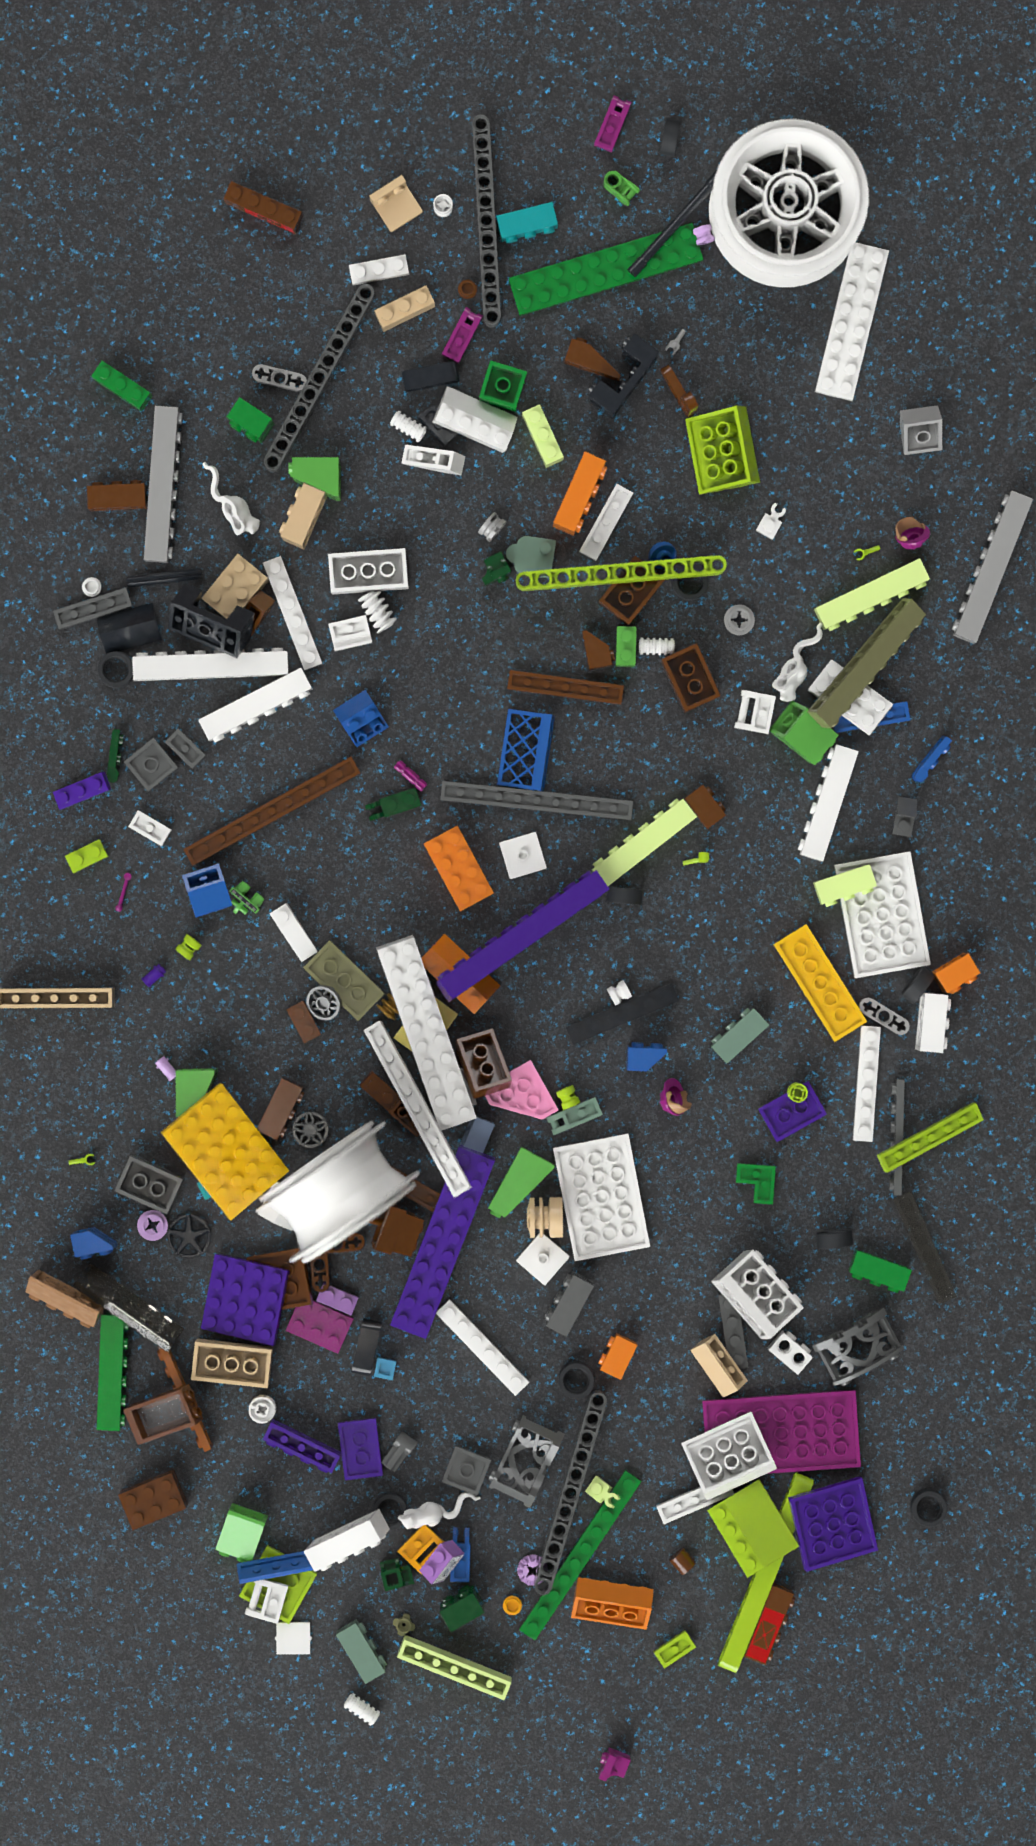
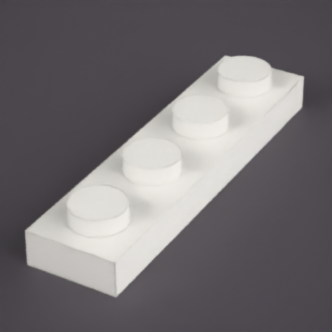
(606, 522)
(686, 1504)

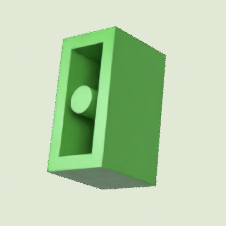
(625, 646)

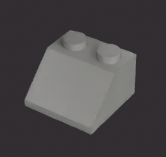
(921, 430)

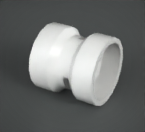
(440, 203)
(619, 992)

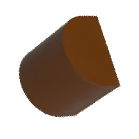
(682, 1561)

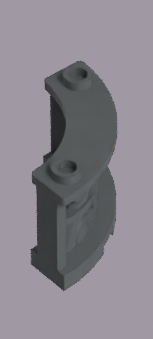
(833, 1341)
(532, 1486)

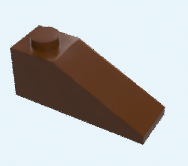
(587, 358)

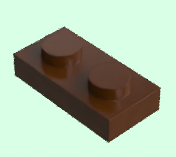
(303, 1021)

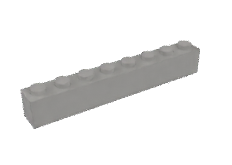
(162, 483)
(992, 567)

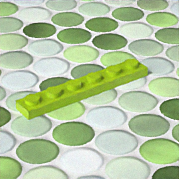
(930, 1137)

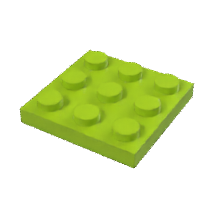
(297, 1589)

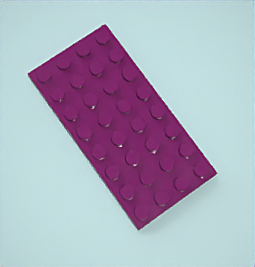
(798, 1428)

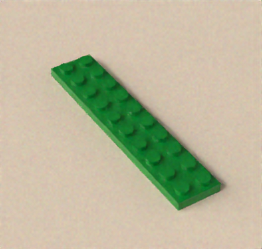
(601, 271)

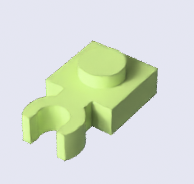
(601, 1491)

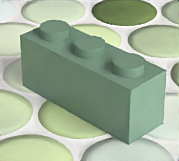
(739, 1034)
(361, 1651)

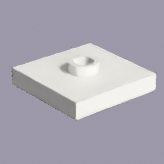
(522, 855)
(542, 1258)

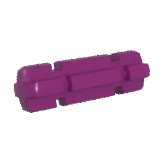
(410, 775)

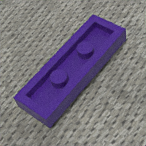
(82, 790)

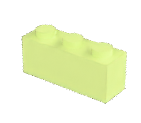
(542, 436)
(845, 885)

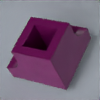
(613, 1764)

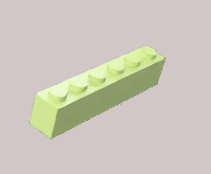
(871, 594)
(645, 842)
(454, 1667)

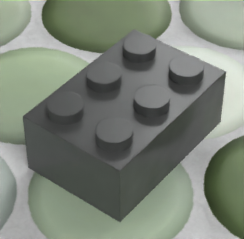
(149, 1184)
(568, 1303)

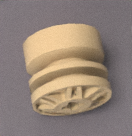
(546, 1217)

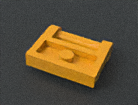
(418, 1544)

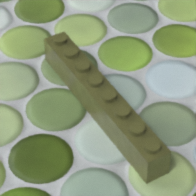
(866, 663)

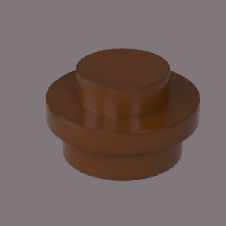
(467, 289)

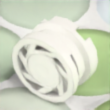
(262, 1409)

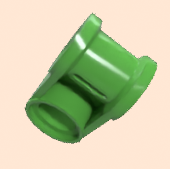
(621, 188)

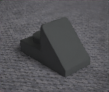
(904, 816)

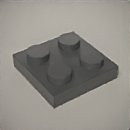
(151, 764)
(466, 1470)

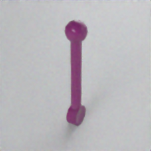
(127, 876)

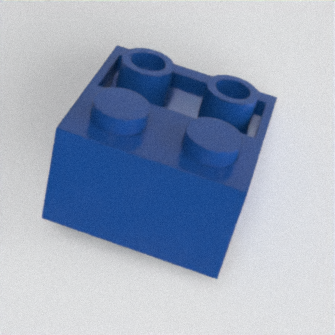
(360, 718)
(207, 890)
(643, 1057)
(91, 1241)

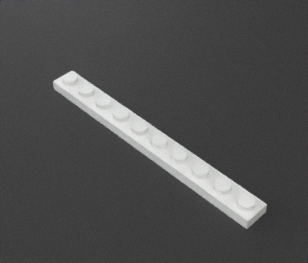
(417, 1109)

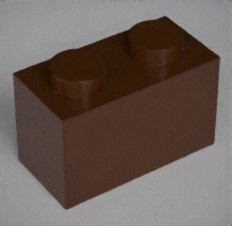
(705, 807)

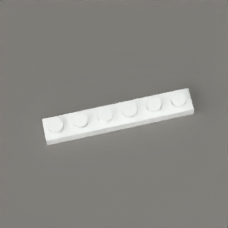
(292, 613)
(866, 1083)
(482, 1347)

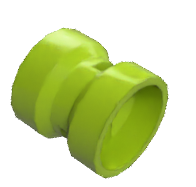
(186, 951)
(795, 1090)
(568, 1097)

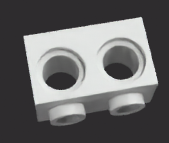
(787, 1355)

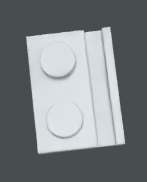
(350, 633)

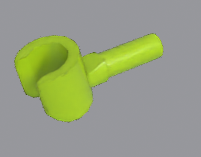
(867, 551)
(703, 858)
(81, 1160)

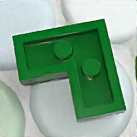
(762, 1176)

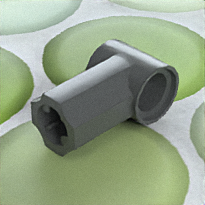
(401, 1448)

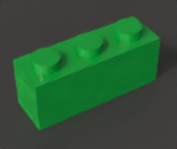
(121, 386)
(879, 1271)

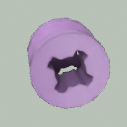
(703, 234)

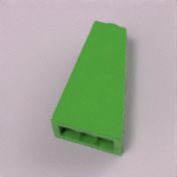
(521, 1178)

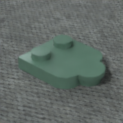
(532, 554)

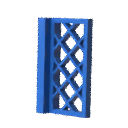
(542, 752)

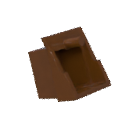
(396, 1231)

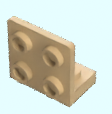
(395, 204)

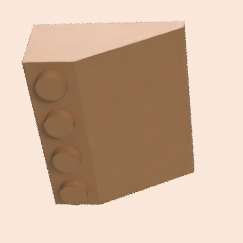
(64, 1297)

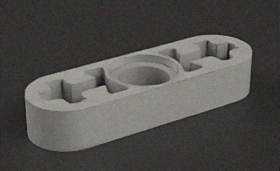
(264, 380)
(893, 1028)

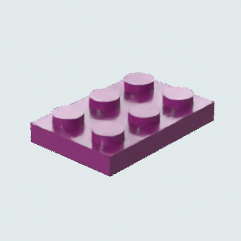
(320, 1325)

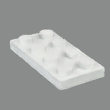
(865, 711)

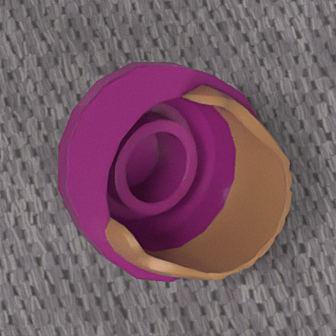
(911, 533)
(674, 1098)

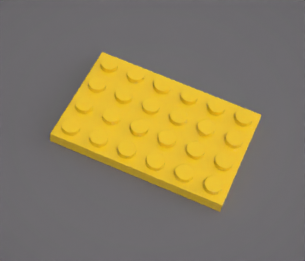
(225, 1151)

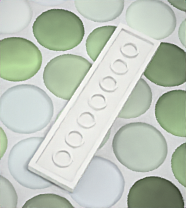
(852, 321)

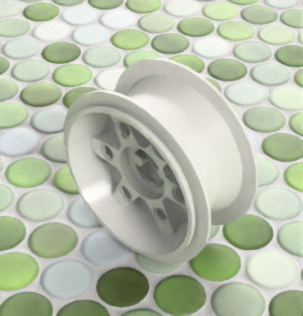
(843, 176)
(337, 1192)

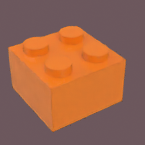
(955, 973)

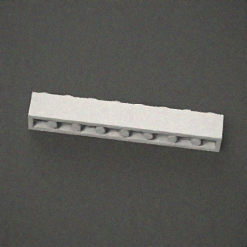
(209, 665)

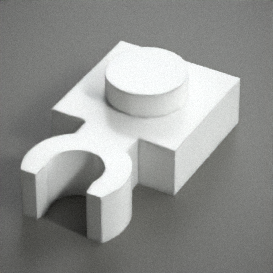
(770, 524)

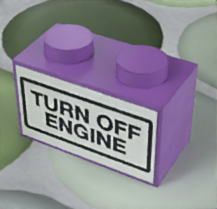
(441, 1562)

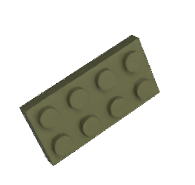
(353, 986)

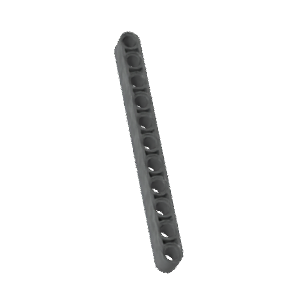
(489, 212)
(320, 368)
(571, 1502)

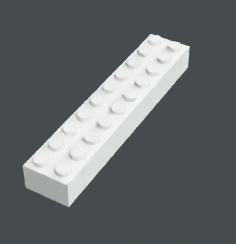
(426, 1032)

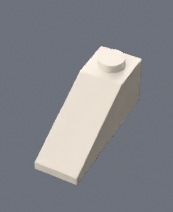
(433, 459)
(293, 932)

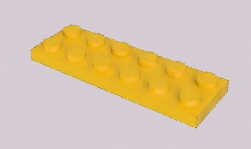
(820, 983)

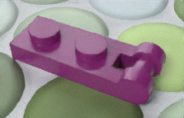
(612, 124)
(461, 336)

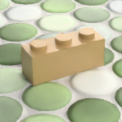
(404, 308)
(719, 1365)

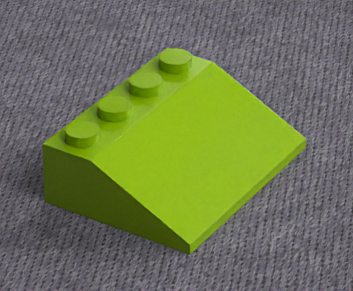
(722, 450)
(753, 1528)

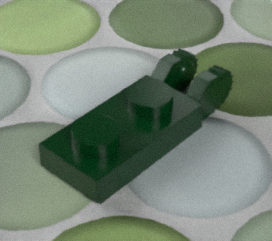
(114, 756)
(395, 804)

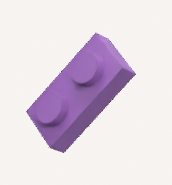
(338, 1299)

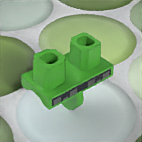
(253, 903)

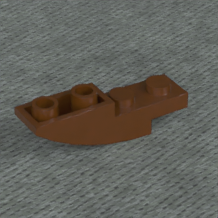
(389, 1099)

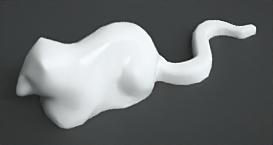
(233, 507)
(794, 670)
(431, 1513)

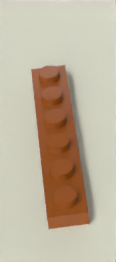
(172, 1371)

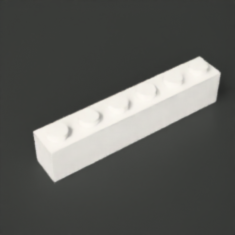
(255, 705)
(828, 803)

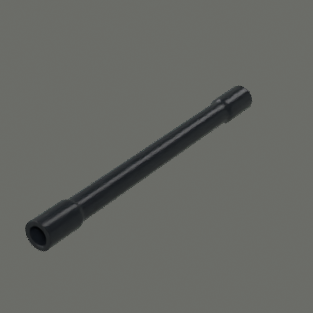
(640, 263)

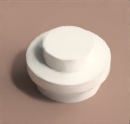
(91, 587)

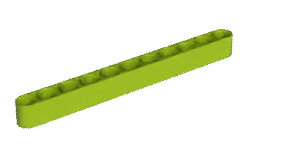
(628, 567)
(758, 1589)

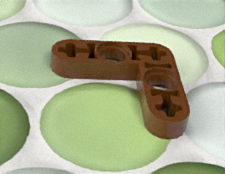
(685, 400)
(324, 1256)

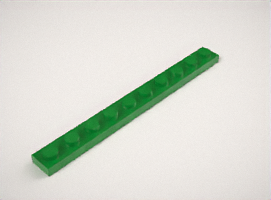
(579, 1556)

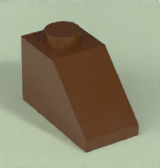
(260, 605)
(597, 652)

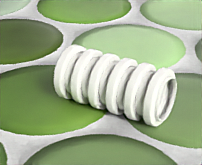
(408, 426)
(656, 646)
(360, 1708)

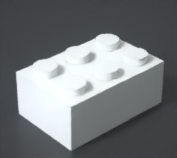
(932, 1022)

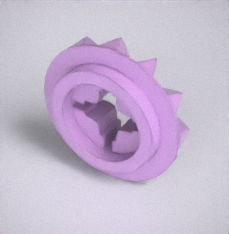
(151, 1234)
(523, 1570)

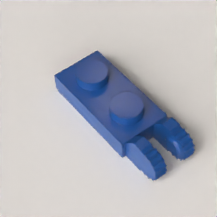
(930, 759)
(461, 1571)

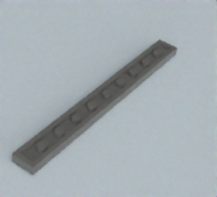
(536, 800)

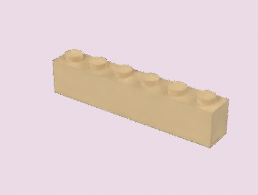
(57, 997)

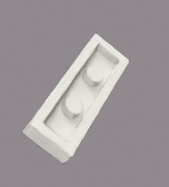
(379, 269)

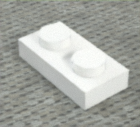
(150, 828)

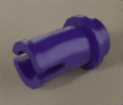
(157, 972)

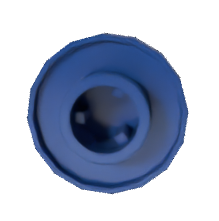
(662, 551)

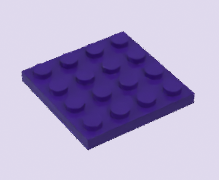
(245, 1299)
(833, 1523)

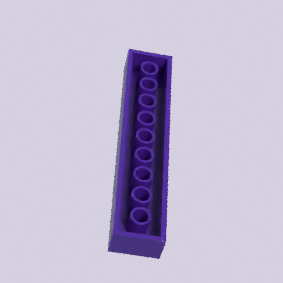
(517, 939)
(441, 1246)

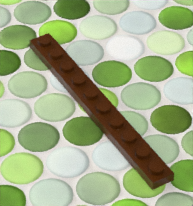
(272, 811)

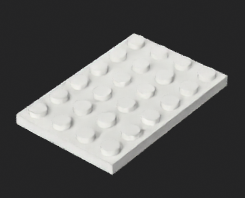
(886, 924)
(601, 1197)

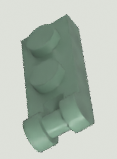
(575, 1115)

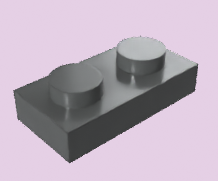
(185, 748)

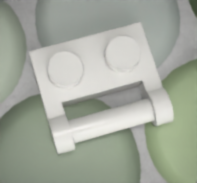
(761, 713)
(273, 1600)

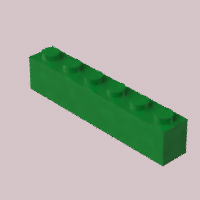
(111, 1373)

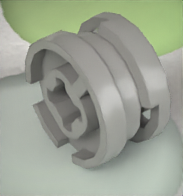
(492, 527)

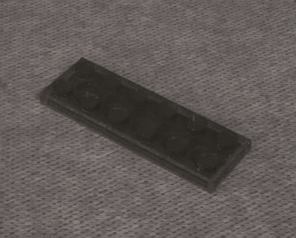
(128, 1307)

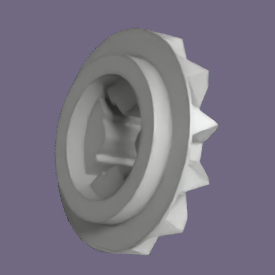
(745, 613)

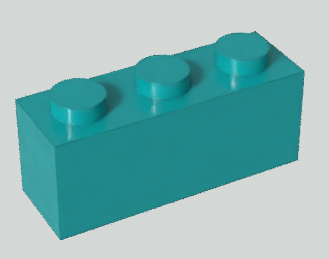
(527, 222)

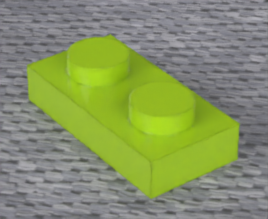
(86, 856)
(674, 1649)

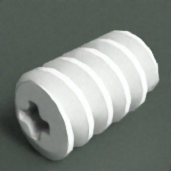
(377, 610)

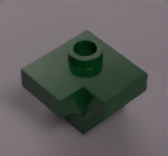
(496, 569)
(394, 1575)

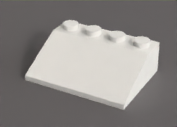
(729, 1456)

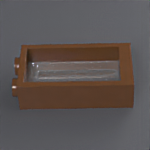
(163, 1414)

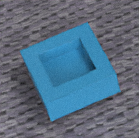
(385, 1368)

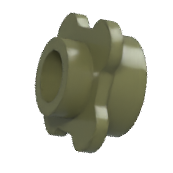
(402, 1630)

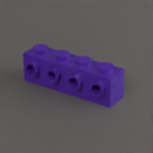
(302, 1446)

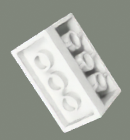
(745, 1295)

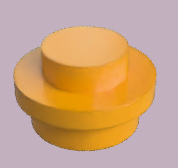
(512, 1605)

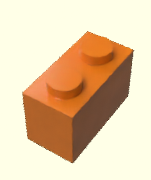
(618, 1355)

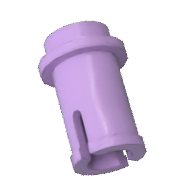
(166, 1068)

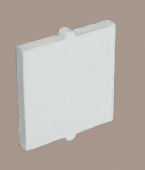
(293, 1638)

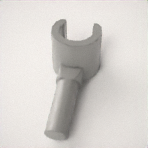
(675, 343)

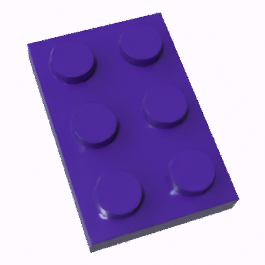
(788, 1117)
(360, 1448)

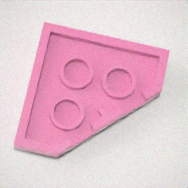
(526, 1094)

